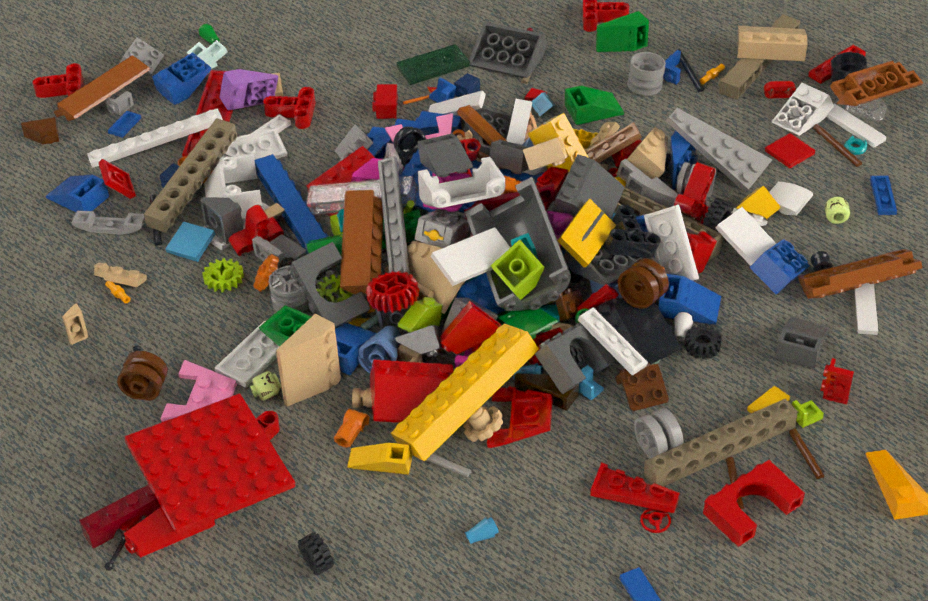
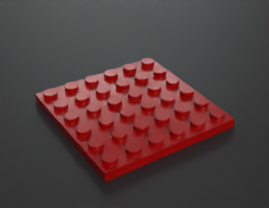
(209, 463)

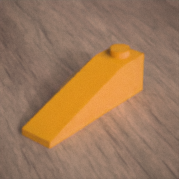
(900, 490)

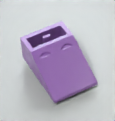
(246, 88)

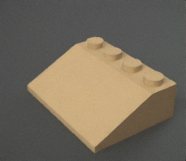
(772, 43)
(429, 274)
(309, 361)

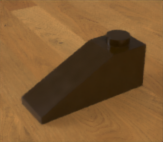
(545, 384)

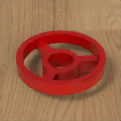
(656, 523)

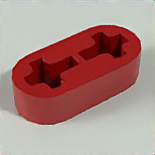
(779, 89)

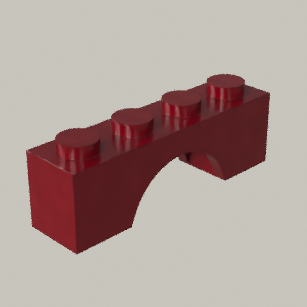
(103, 524)

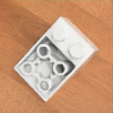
(803, 110)

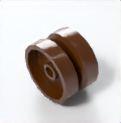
(643, 283)
(142, 375)

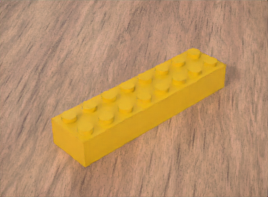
(465, 391)

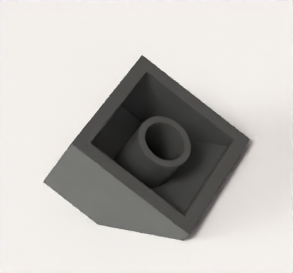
(222, 216)

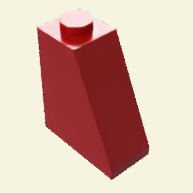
(468, 329)

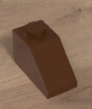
(41, 131)

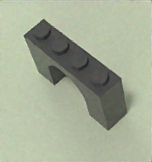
(308, 268)
(558, 361)

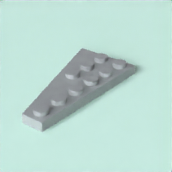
(729, 155)

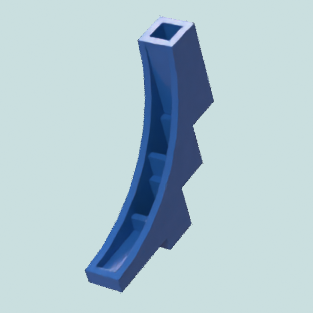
(425, 122)

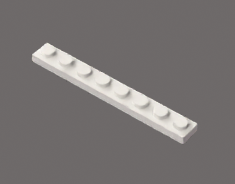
(154, 138)

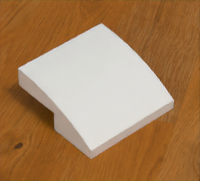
(790, 197)

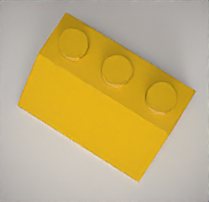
(553, 129)

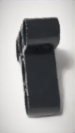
(628, 238)

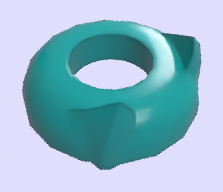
(856, 150)

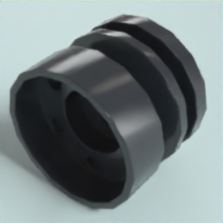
(845, 64)

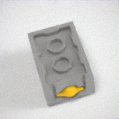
(442, 228)

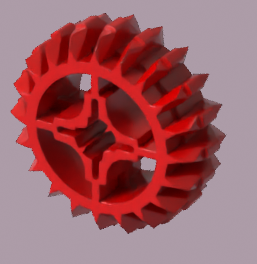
(392, 291)

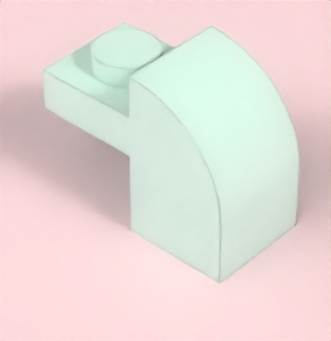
(210, 54)

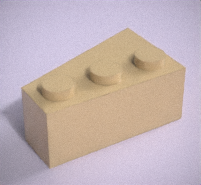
(546, 153)
(651, 154)

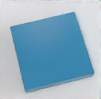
(190, 241)

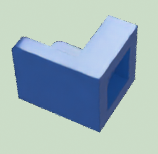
(444, 91)

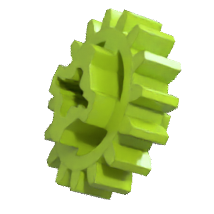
(223, 275)
(335, 288)

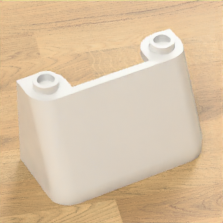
(484, 184)

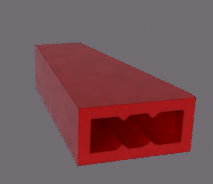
(156, 533)

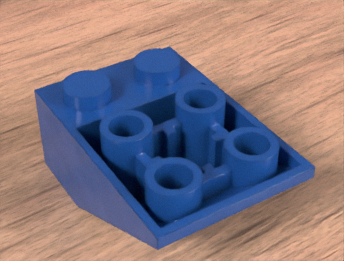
(181, 78)
(680, 152)
(80, 193)
(779, 266)
(691, 298)
(349, 340)

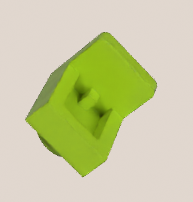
(807, 413)

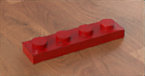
(823, 71)

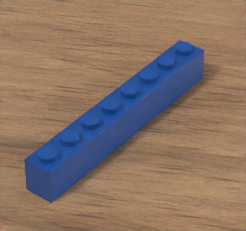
(284, 192)

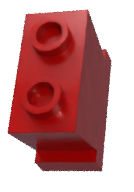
(701, 248)

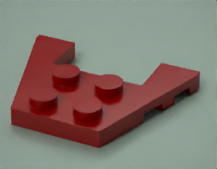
(529, 415)

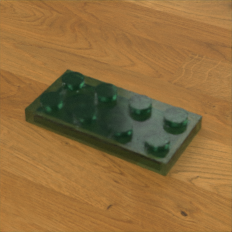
(433, 64)

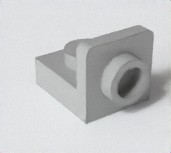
(120, 104)

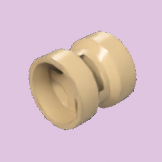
(358, 401)

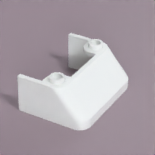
(234, 170)

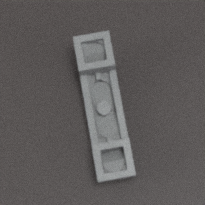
(89, 222)

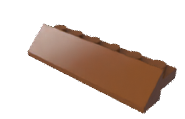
(874, 83)
(101, 88)
(361, 240)
(854, 274)

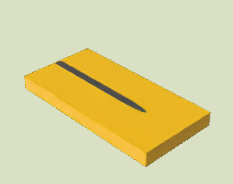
(586, 233)

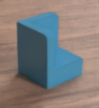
(542, 103)
(589, 387)

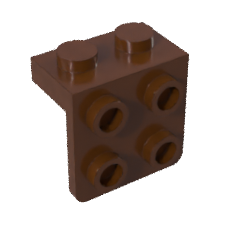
(568, 303)
(644, 387)

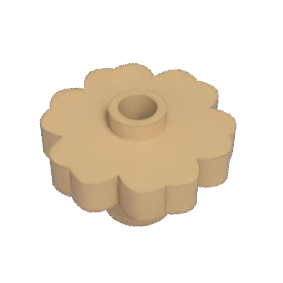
(483, 423)

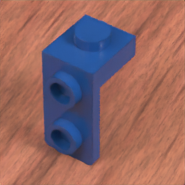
(672, 73)

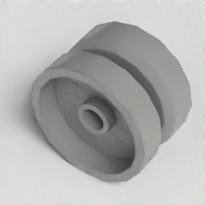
(658, 432)

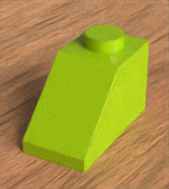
(421, 315)

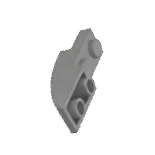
(650, 188)

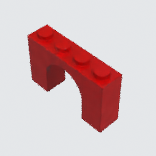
(764, 481)

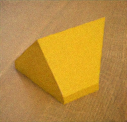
(760, 203)

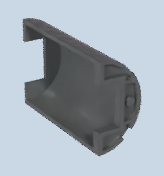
(512, 220)

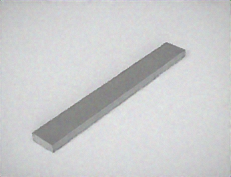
(393, 215)

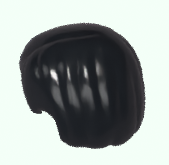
(406, 142)

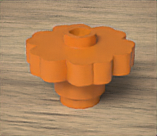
(264, 272)

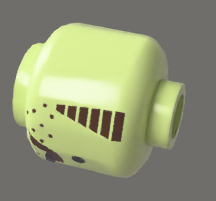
(837, 210)
(265, 385)

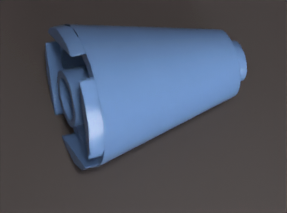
(379, 347)

